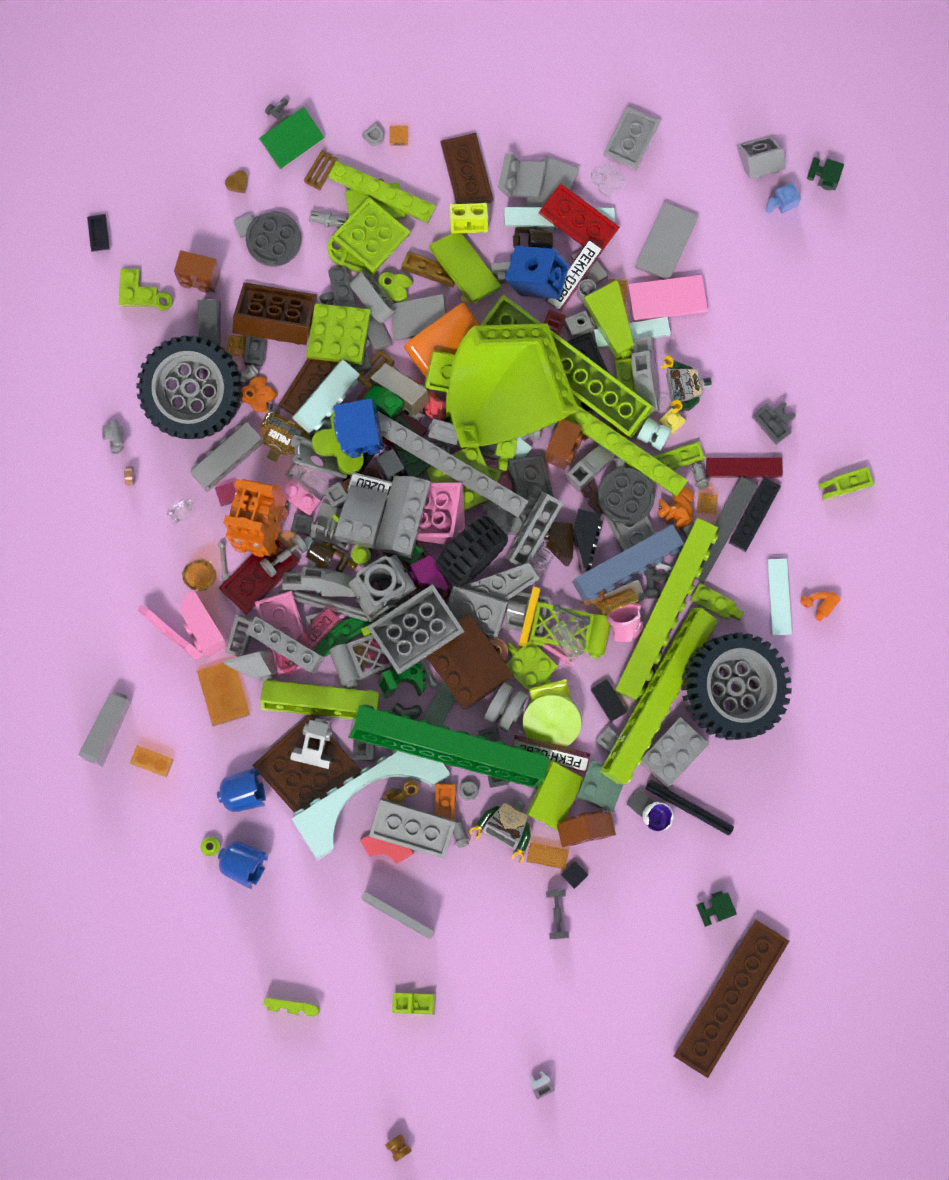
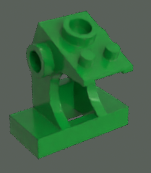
(390, 679)

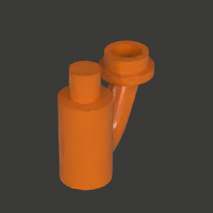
(826, 607)

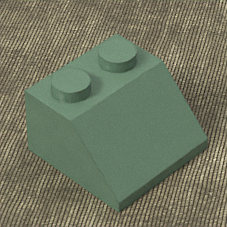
(599, 789)

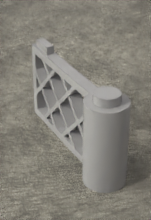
(347, 664)

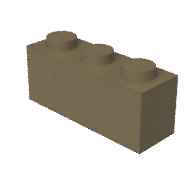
(412, 394)

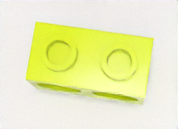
(469, 218)

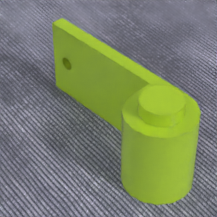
(360, 554)

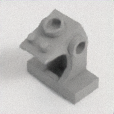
(316, 729)

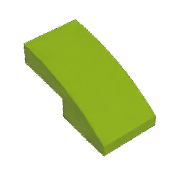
(413, 1003)

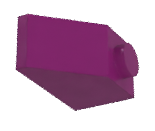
(425, 574)

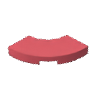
(435, 407)
(379, 847)

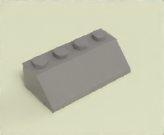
(403, 516)

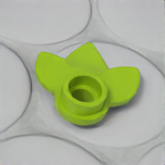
(396, 289)

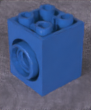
(537, 272)
(358, 428)

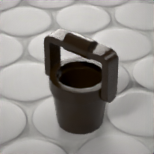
(536, 238)
(322, 555)

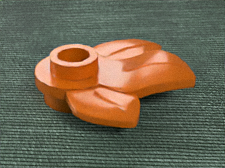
(261, 394)

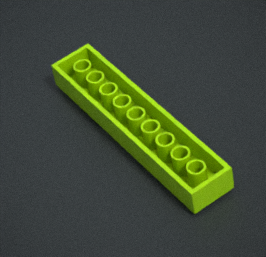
(585, 377)

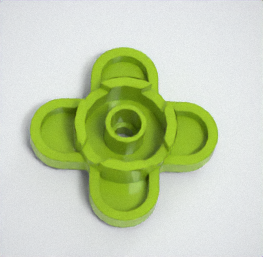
(326, 444)

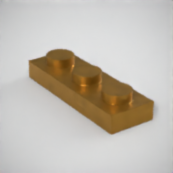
(426, 268)

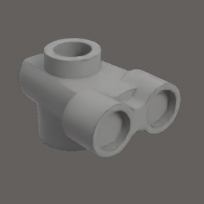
(115, 434)

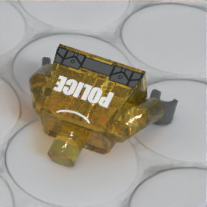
(279, 433)

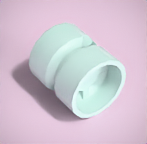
(647, 433)

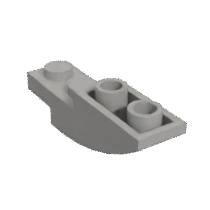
(644, 371)
(315, 578)

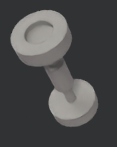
(268, 567)

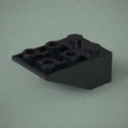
(585, 529)

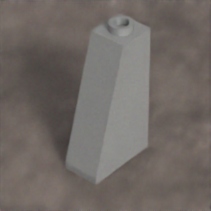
(105, 729)

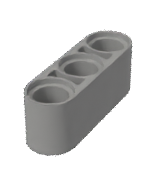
(372, 296)

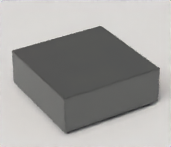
(302, 524)
(639, 802)

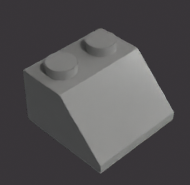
(761, 157)

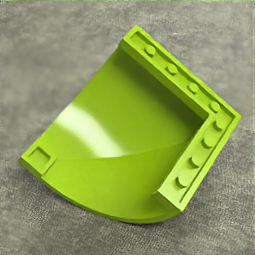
(507, 384)

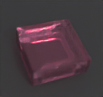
(226, 493)

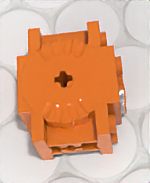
(255, 517)

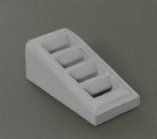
(236, 626)

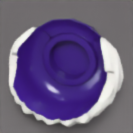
(658, 816)

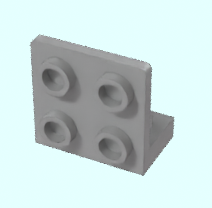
(521, 177)

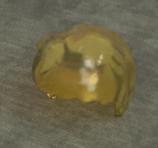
(199, 575)

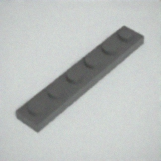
(344, 297)

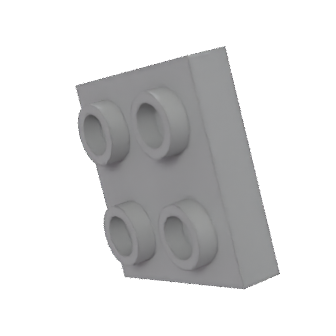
(517, 612)

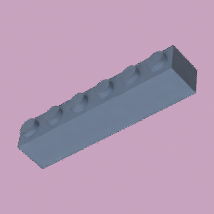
(628, 563)

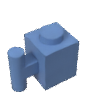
(784, 198)

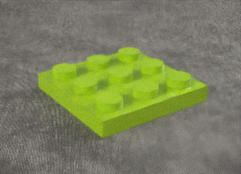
(371, 235)
(338, 333)
(473, 457)

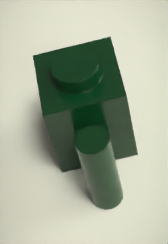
(829, 174)
(720, 906)

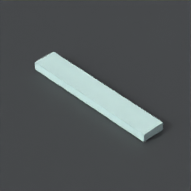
(530, 218)

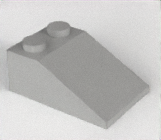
(361, 516)

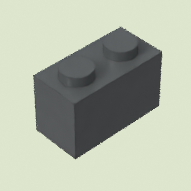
(390, 465)

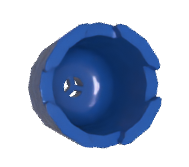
(242, 791)
(242, 863)

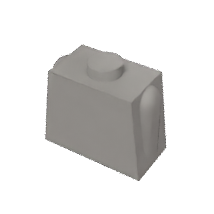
(443, 431)

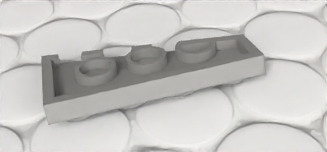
(506, 583)

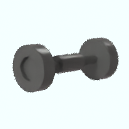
(557, 914)

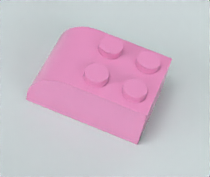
(201, 625)

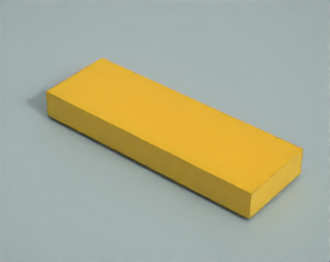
(529, 617)

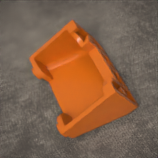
(441, 336)

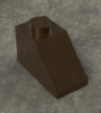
(560, 541)

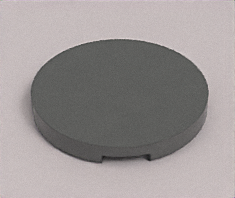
(273, 239)
(625, 496)

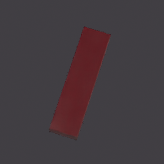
(744, 467)

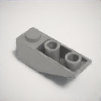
(589, 467)

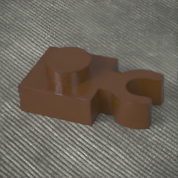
(593, 502)

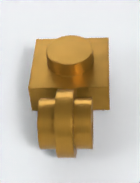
(398, 795)

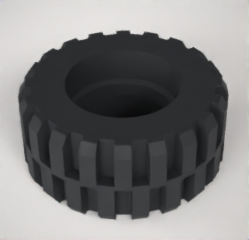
(471, 551)

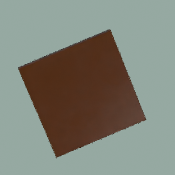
(300, 782)

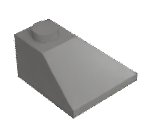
(254, 665)

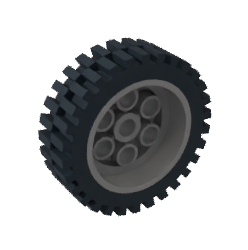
(159, 399)
(757, 664)

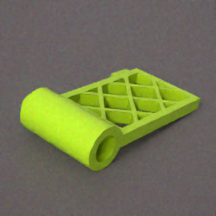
(595, 636)

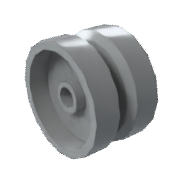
(508, 708)

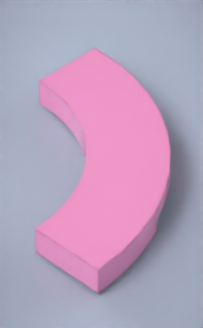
(176, 638)

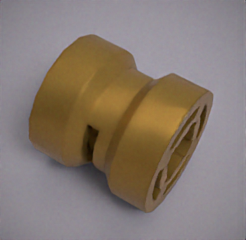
(393, 1146)

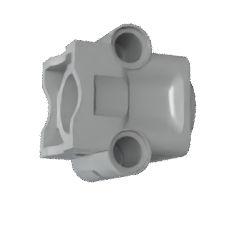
(374, 600)

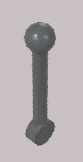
(586, 621)

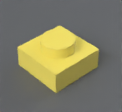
(672, 421)

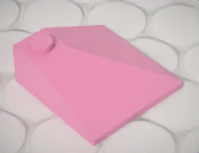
(443, 514)

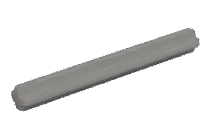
(320, 602)

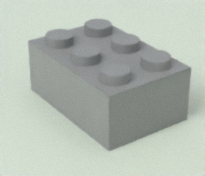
(674, 752)

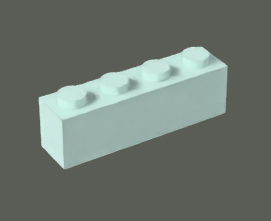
(326, 396)

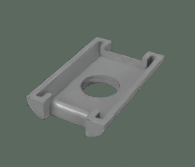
(303, 455)

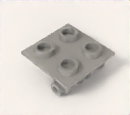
(325, 526)

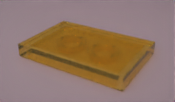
(223, 694)

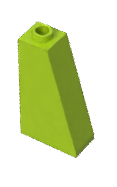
(610, 317)

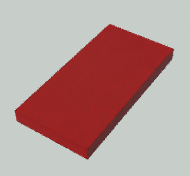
(578, 218)

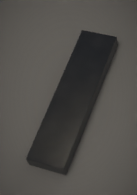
(755, 514)

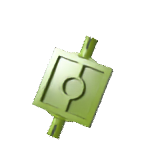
(530, 665)

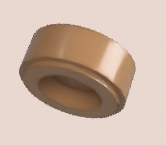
(129, 475)

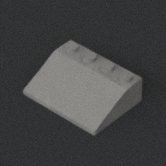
(415, 629)

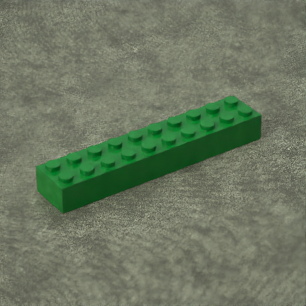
(448, 746)

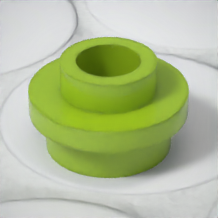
(168, 301)
(214, 851)

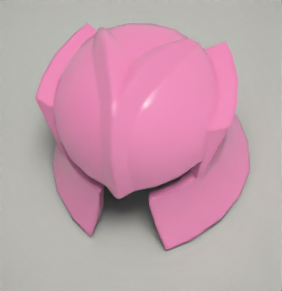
(624, 624)

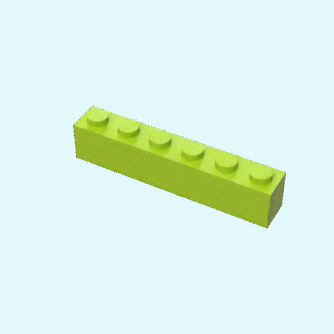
(315, 699)

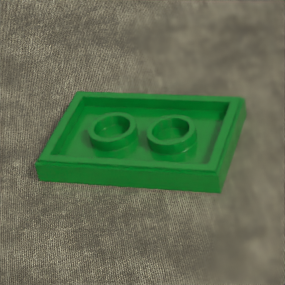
(291, 138)

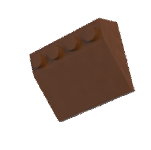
(274, 313)
(470, 664)

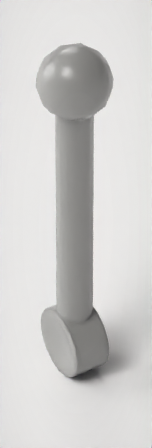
(224, 576)

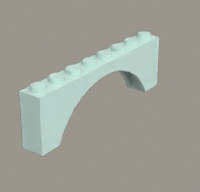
(319, 821)

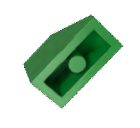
(386, 401)

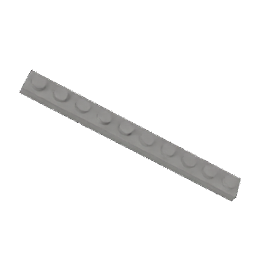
(452, 466)

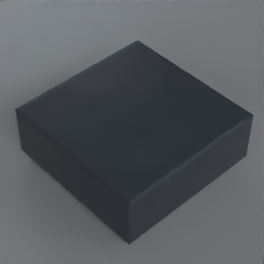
(574, 875)

